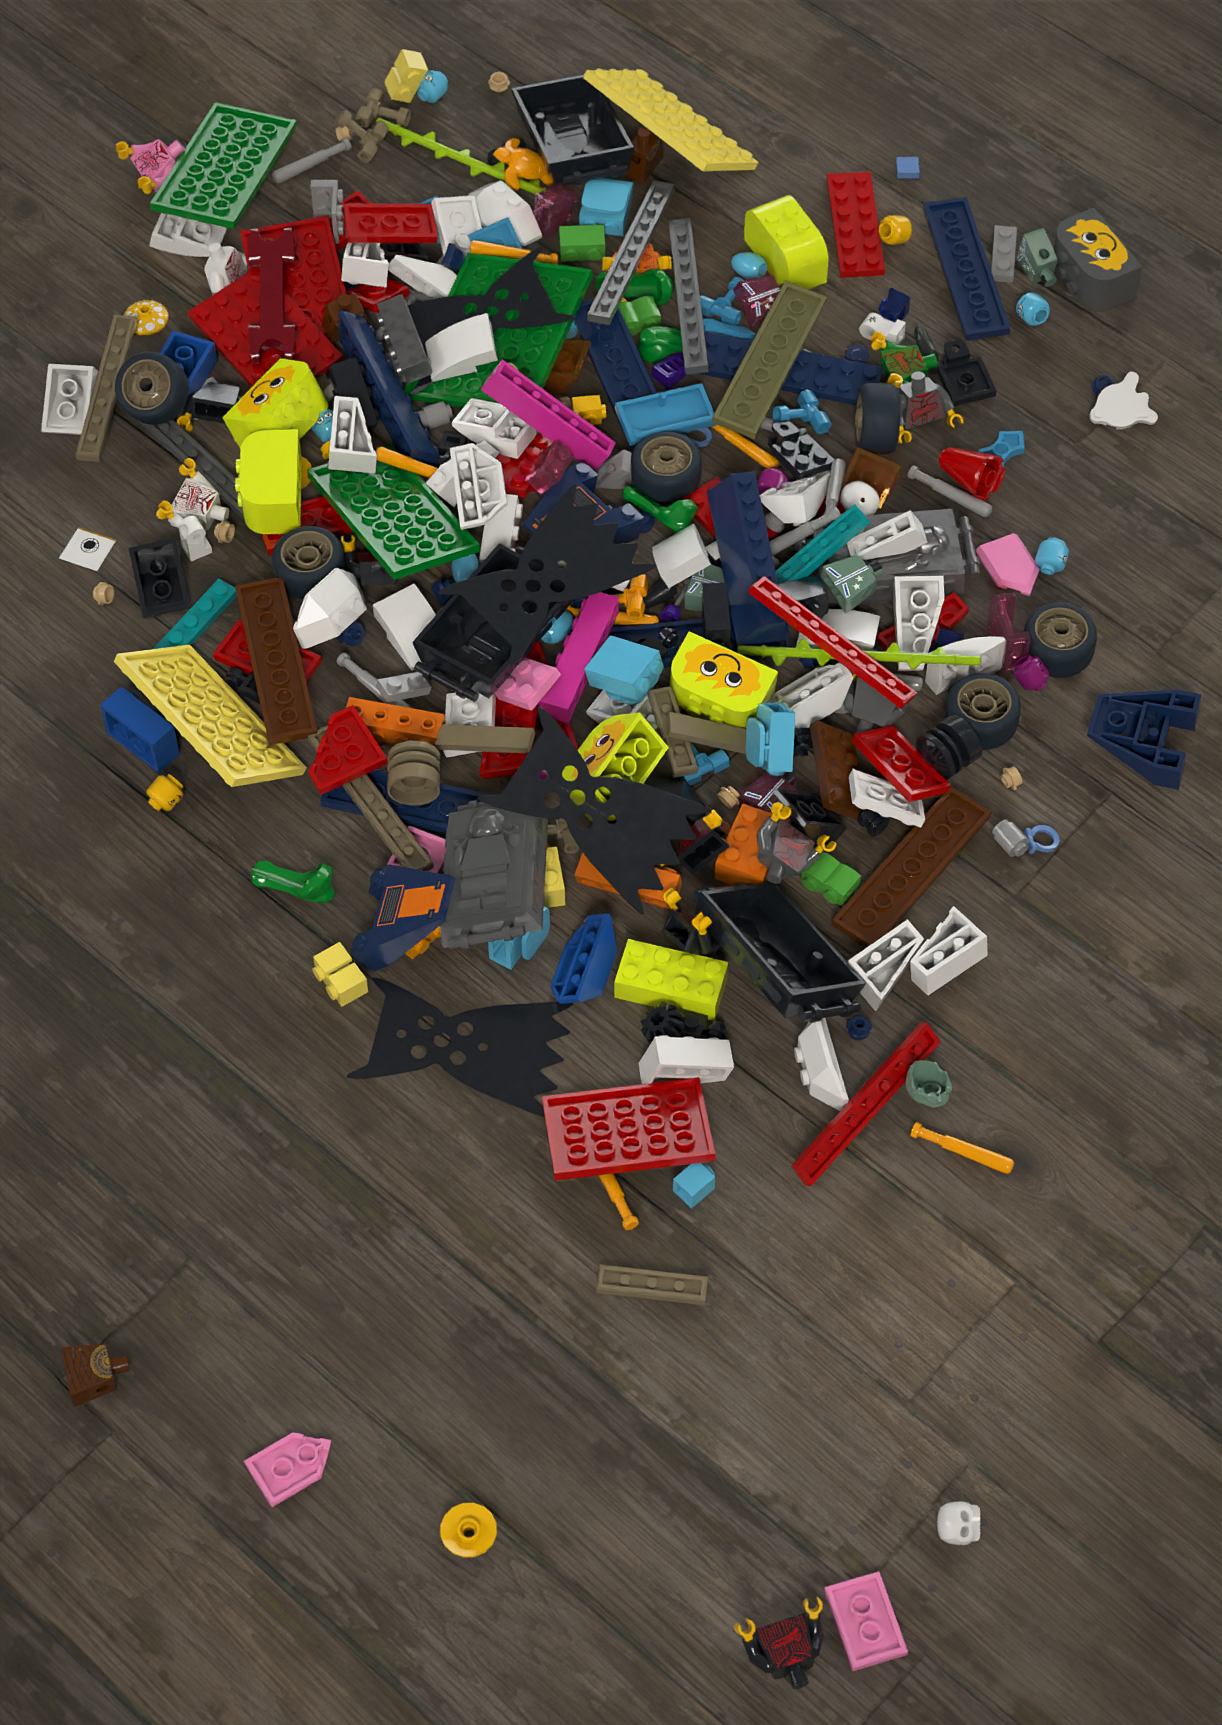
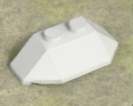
(499, 202)
(477, 485)
(329, 608)
(815, 693)
(820, 1065)

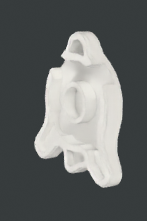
(1122, 406)

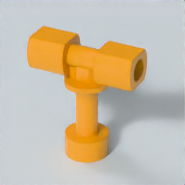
(633, 597)

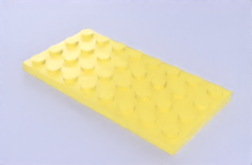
(671, 120)
(209, 715)

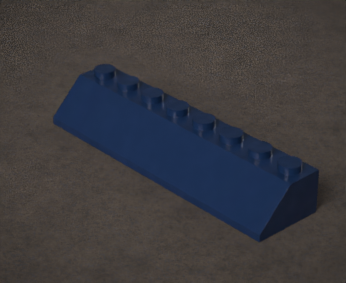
(388, 397)
(744, 556)

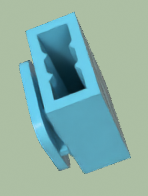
(607, 204)
(624, 670)
(771, 738)
(509, 952)

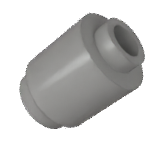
(435, 415)
(1010, 838)

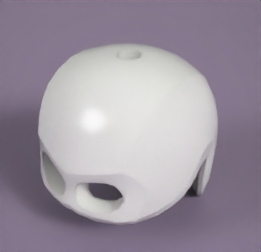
(854, 492)
(959, 1523)

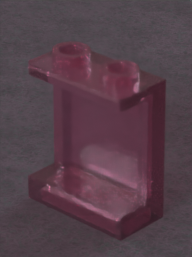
(999, 625)

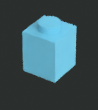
(694, 1183)

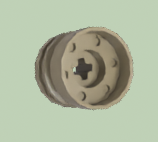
(413, 773)

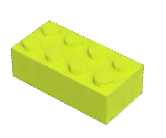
(661, 974)

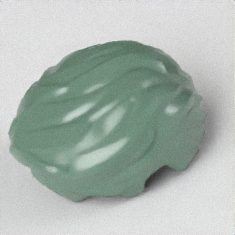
(928, 1084)

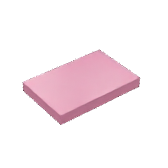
(865, 1621)

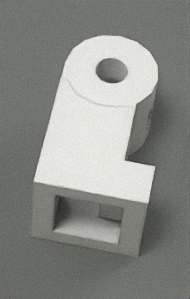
(891, 330)
(193, 538)

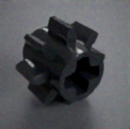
(802, 742)

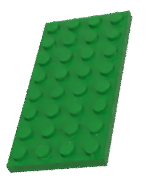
(223, 165)
(395, 517)

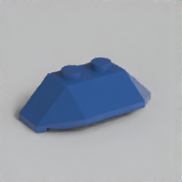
(586, 961)

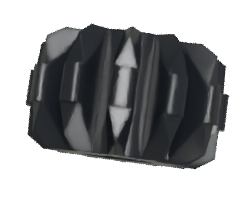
(663, 1021)

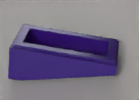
(660, 374)

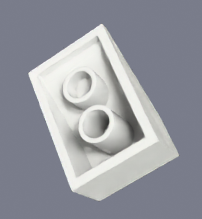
(67, 398)

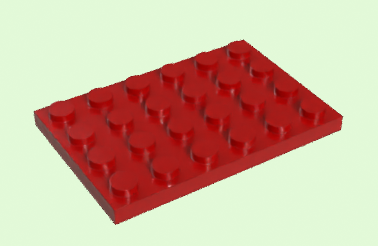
(317, 269)
(226, 320)
(627, 1129)

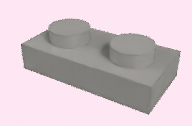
(403, 686)

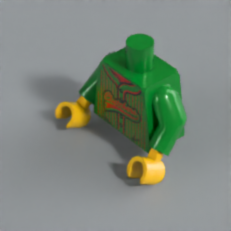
(900, 360)

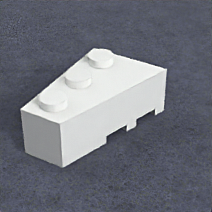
(365, 264)
(350, 440)
(502, 528)
(948, 953)
(886, 961)
(686, 1058)

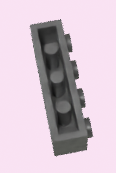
(404, 339)

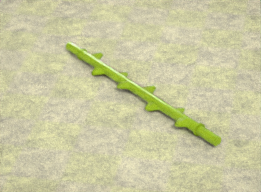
(463, 156)
(892, 654)

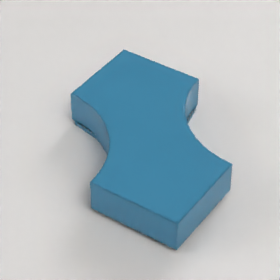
(714, 326)
(1007, 445)

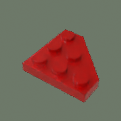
(345, 752)

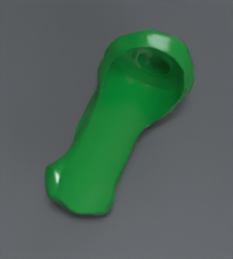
(650, 283)
(659, 343)
(673, 517)
(310, 886)

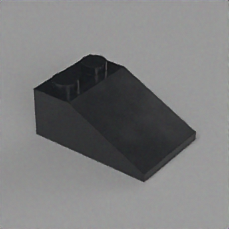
(159, 577)
(810, 816)

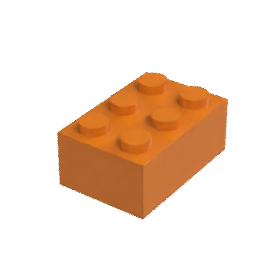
(740, 860)

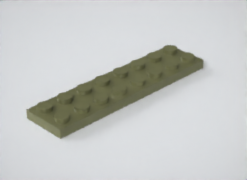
(769, 360)

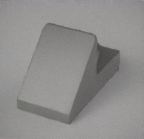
(615, 472)

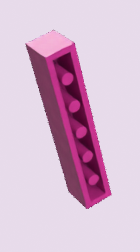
(547, 415)
(587, 637)

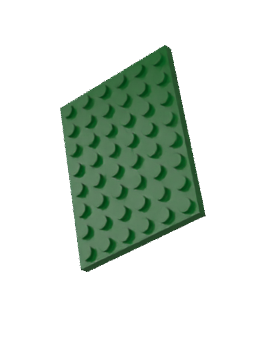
(529, 349)

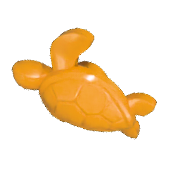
(522, 164)

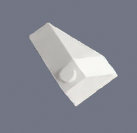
(798, 499)
(916, 613)

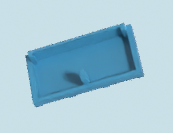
(667, 411)

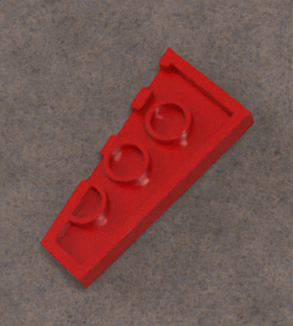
(951, 614)

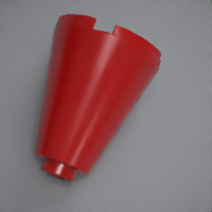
(973, 470)

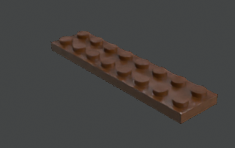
(276, 661)
(911, 868)

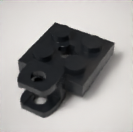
(959, 366)
(799, 455)

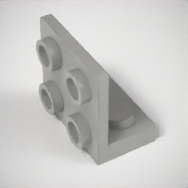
(326, 202)

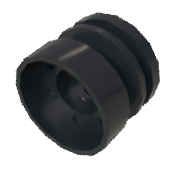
(950, 746)

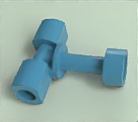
(722, 305)
(807, 412)
(713, 762)

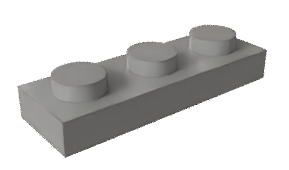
(1003, 253)

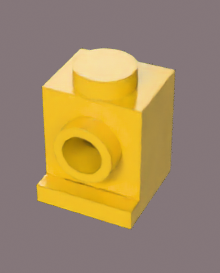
(589, 408)

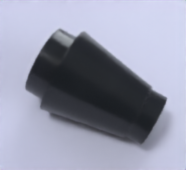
(659, 594)

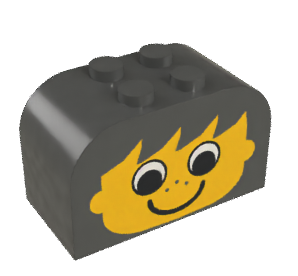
(1095, 262)

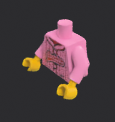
(152, 161)

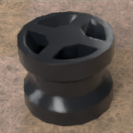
(873, 822)

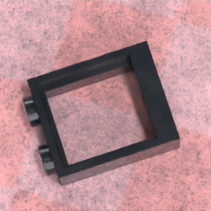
(716, 613)

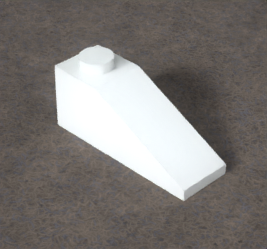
(423, 276)
(443, 481)
(889, 538)

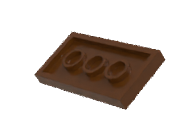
(834, 761)

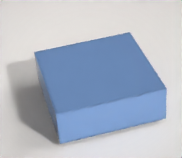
(907, 167)

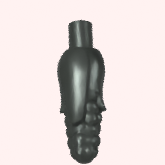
(925, 345)

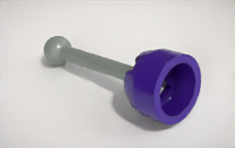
(672, 612)

